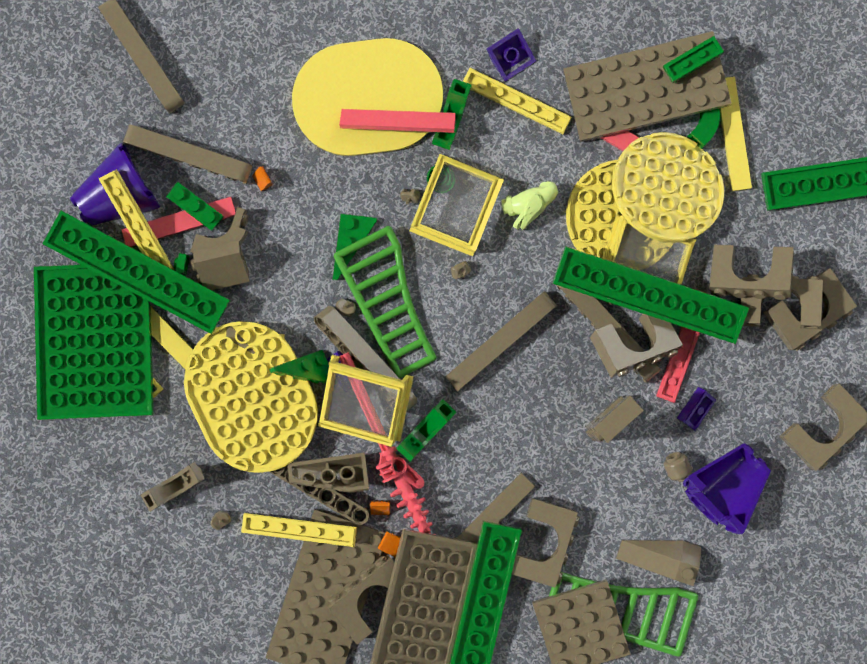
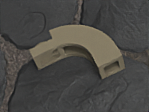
(234, 234)
(173, 487)

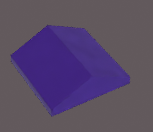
(509, 52)

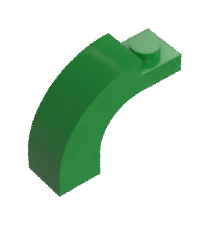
(455, 103)
(706, 127)
(426, 430)

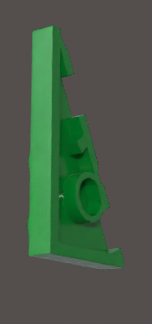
(351, 229)
(309, 367)

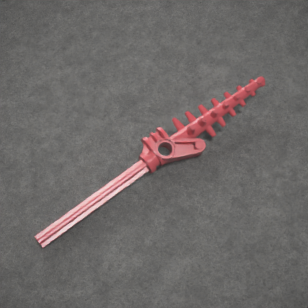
(404, 478)

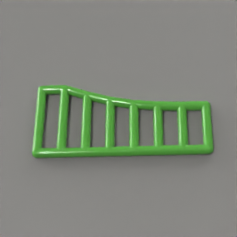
(402, 287)
(641, 639)

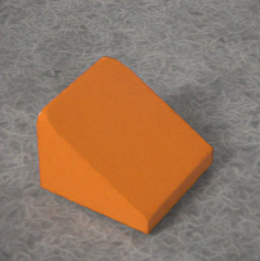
(262, 179)
(380, 508)
(389, 544)

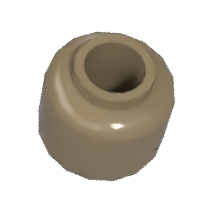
(677, 466)

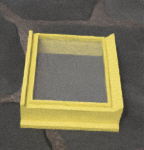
(456, 205)
(646, 254)
(365, 403)

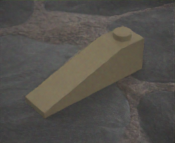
(337, 473)
(665, 557)

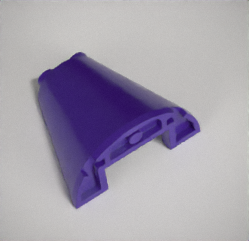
(94, 200)
(729, 488)

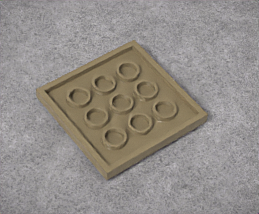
(581, 625)

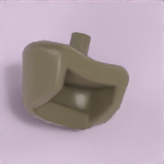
(411, 196)
(460, 270)
(345, 307)
(220, 519)

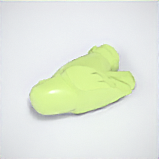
(529, 203)

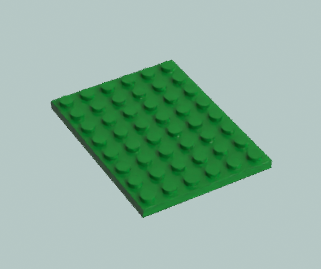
(90, 346)

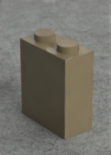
(220, 266)

